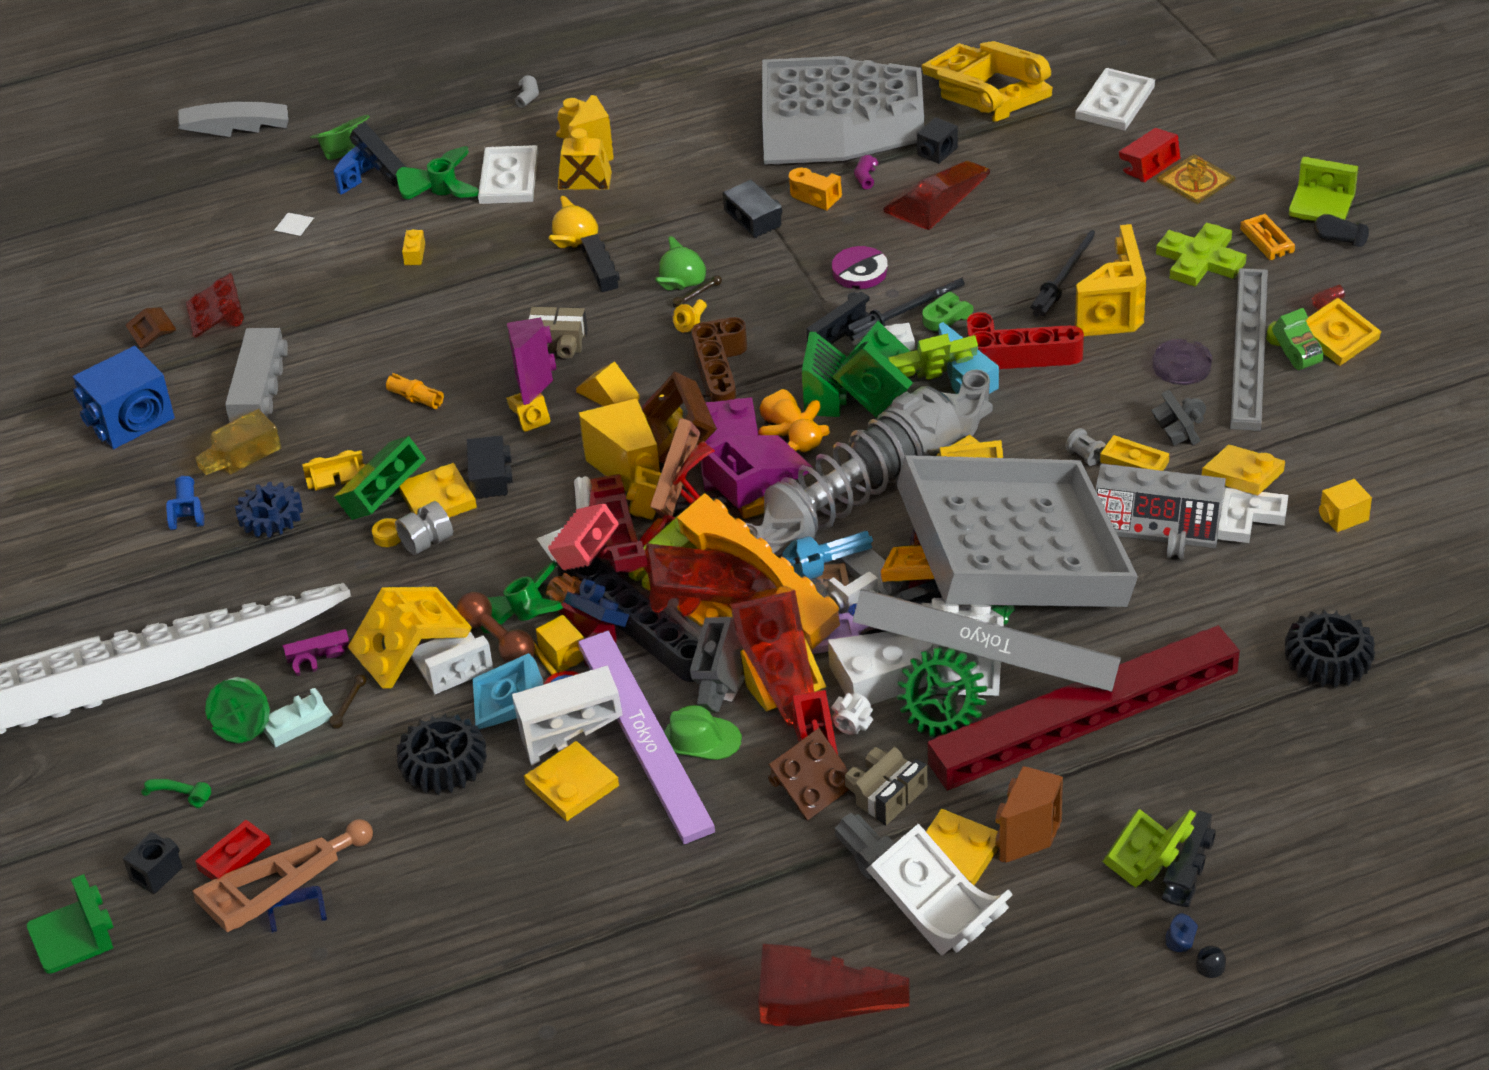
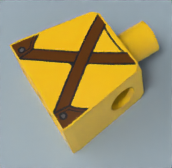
(583, 163)

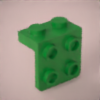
(72, 931)

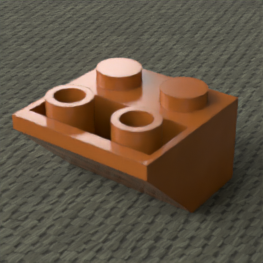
(1030, 814)

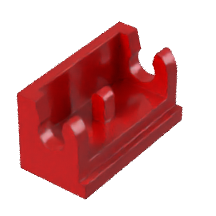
(1151, 154)

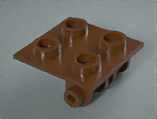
(810, 774)

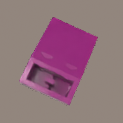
(750, 465)

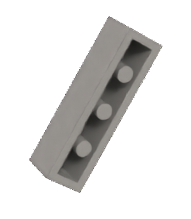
(256, 372)

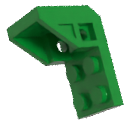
(870, 374)

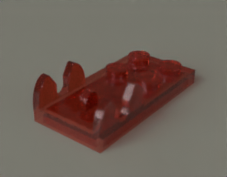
(699, 577)

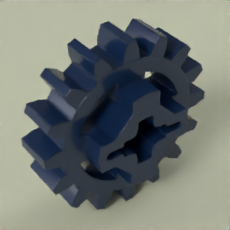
(269, 509)

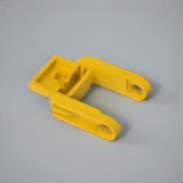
(966, 69)

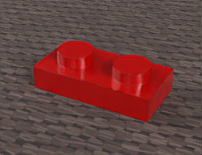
(233, 851)

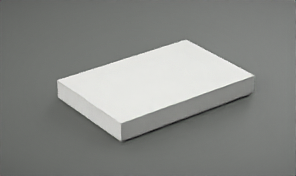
(1115, 99)
(508, 174)

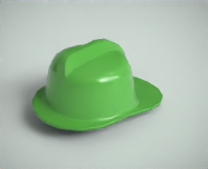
(336, 141)
(701, 735)

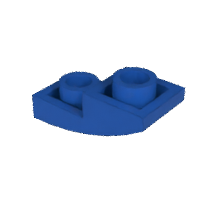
(349, 170)

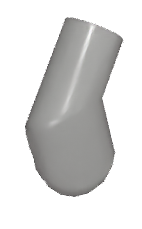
(529, 89)

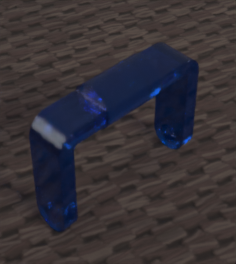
(299, 895)

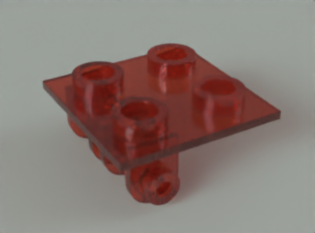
(214, 305)

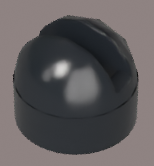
(1214, 963)

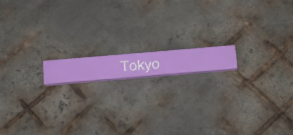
(650, 742)

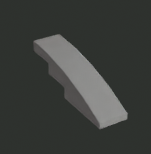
(223, 117)

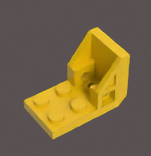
(1114, 294)

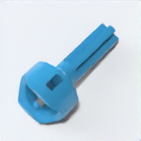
(814, 556)

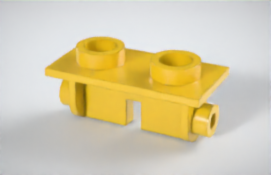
(320, 471)

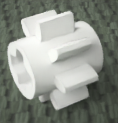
(852, 713)

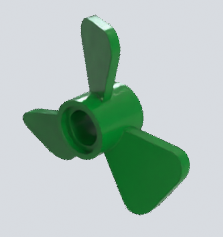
(438, 177)
(523, 599)

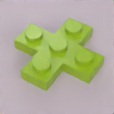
(1200, 254)
(934, 354)

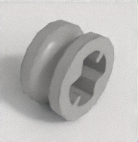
(1176, 544)

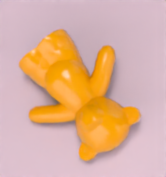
(784, 412)

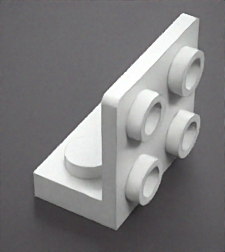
(452, 661)

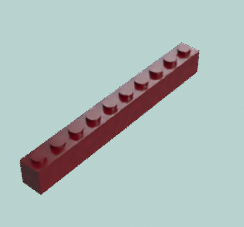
(1081, 708)

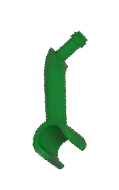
(197, 794)

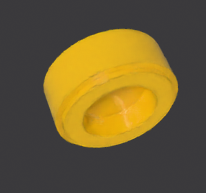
(385, 533)

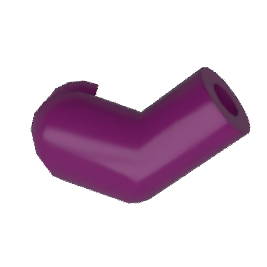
(862, 170)

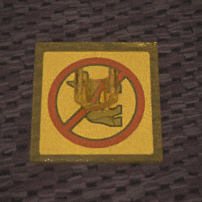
(1196, 179)

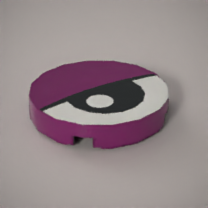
(859, 267)

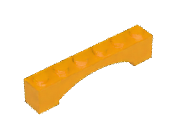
(710, 526)

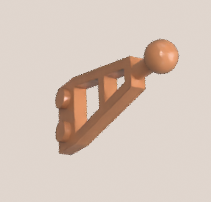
(232, 909)

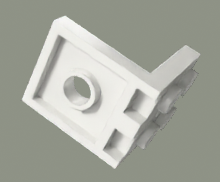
(989, 667)

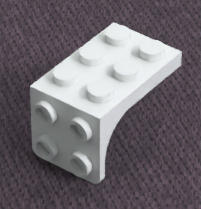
(935, 892)

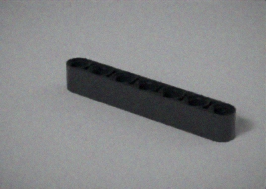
(651, 630)

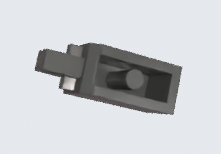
(716, 662)

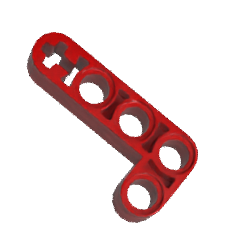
(1026, 345)

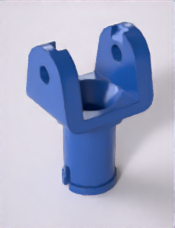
(184, 504)

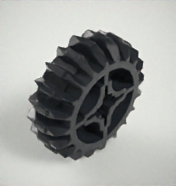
(1329, 648)
(441, 753)

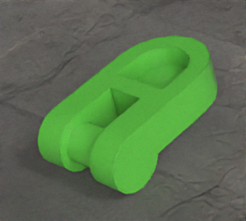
(947, 310)

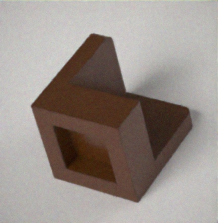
(149, 326)

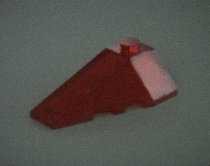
(935, 196)
(774, 641)
(813, 990)

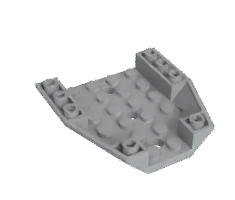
(837, 108)

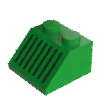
(818, 384)

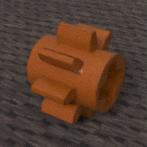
(560, 585)

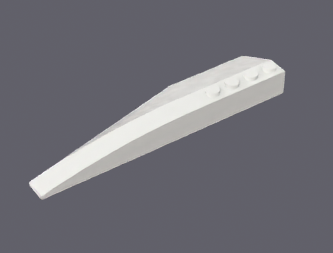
(98, 670)

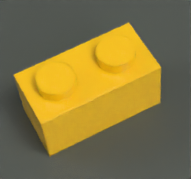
(413, 247)

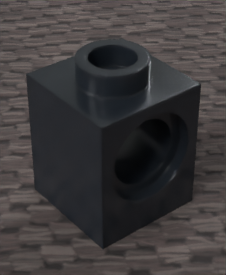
(937, 140)
(153, 862)

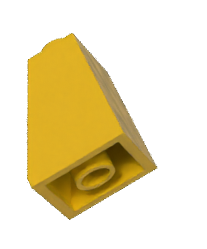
(618, 440)

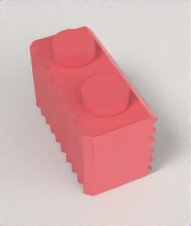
(583, 536)

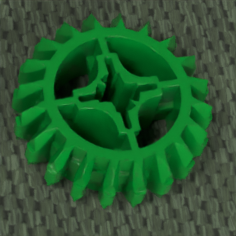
(916, 703)

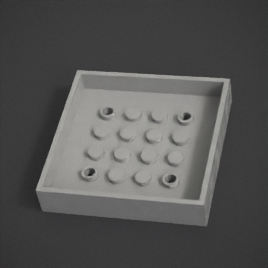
(1015, 532)

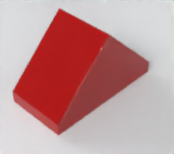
(813, 712)

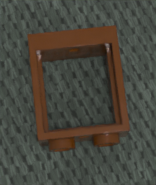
(659, 409)

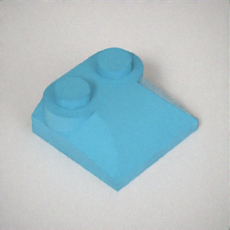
(495, 688)

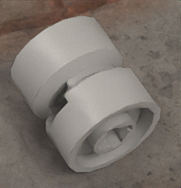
(427, 526)

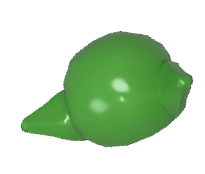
(680, 267)

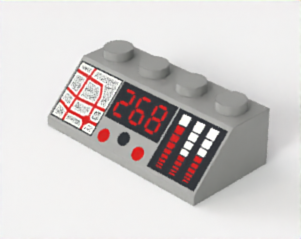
(1155, 501)

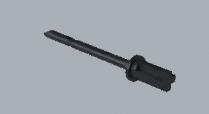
(1051, 291)
(861, 326)

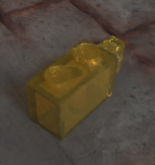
(240, 444)

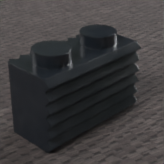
(752, 208)
(488, 466)

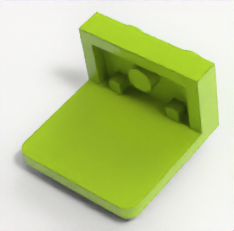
(1323, 189)
(1146, 847)

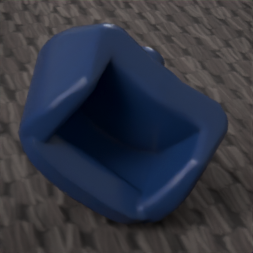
(1181, 933)

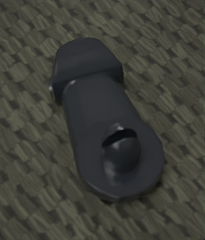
(1338, 229)

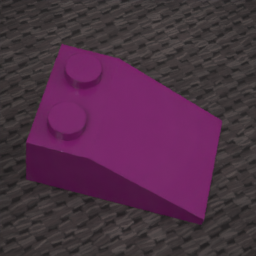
(531, 356)
(731, 419)

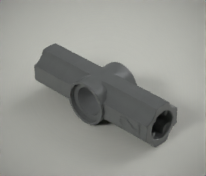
(862, 841)

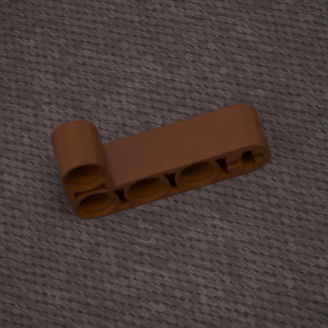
(712, 345)

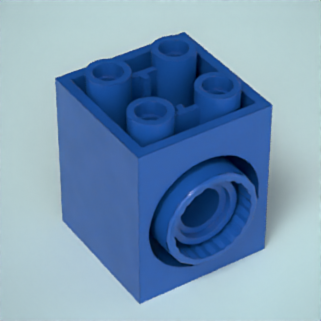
(123, 397)

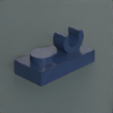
(588, 602)

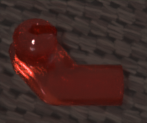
(1328, 295)

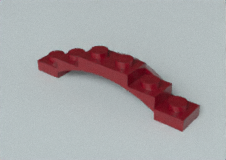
(622, 547)

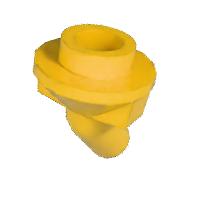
(687, 317)

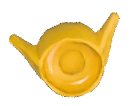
(572, 224)

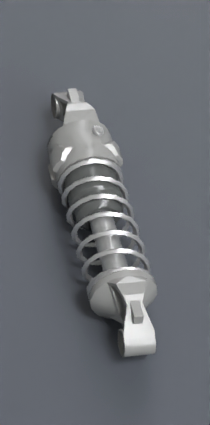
(911, 426)

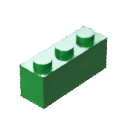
(380, 478)

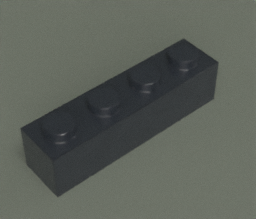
(377, 152)
(600, 263)

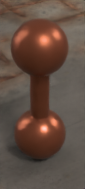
(477, 612)

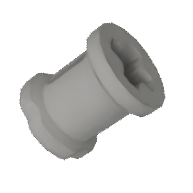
(1084, 446)

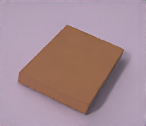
(681, 446)

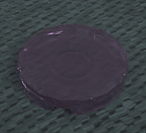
(1182, 362)

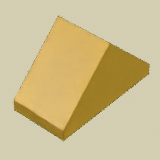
(608, 386)

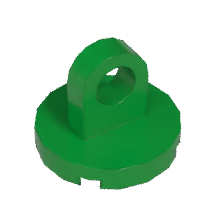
(237, 710)

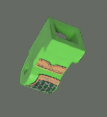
(1298, 340)

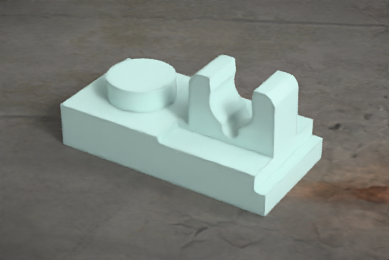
(297, 718)

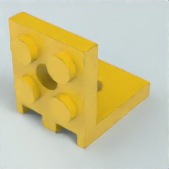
(404, 619)

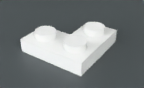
(1243, 508)

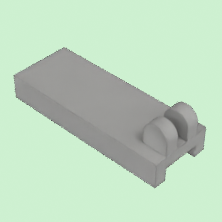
(869, 560)

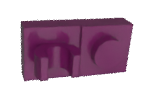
(329, 644)

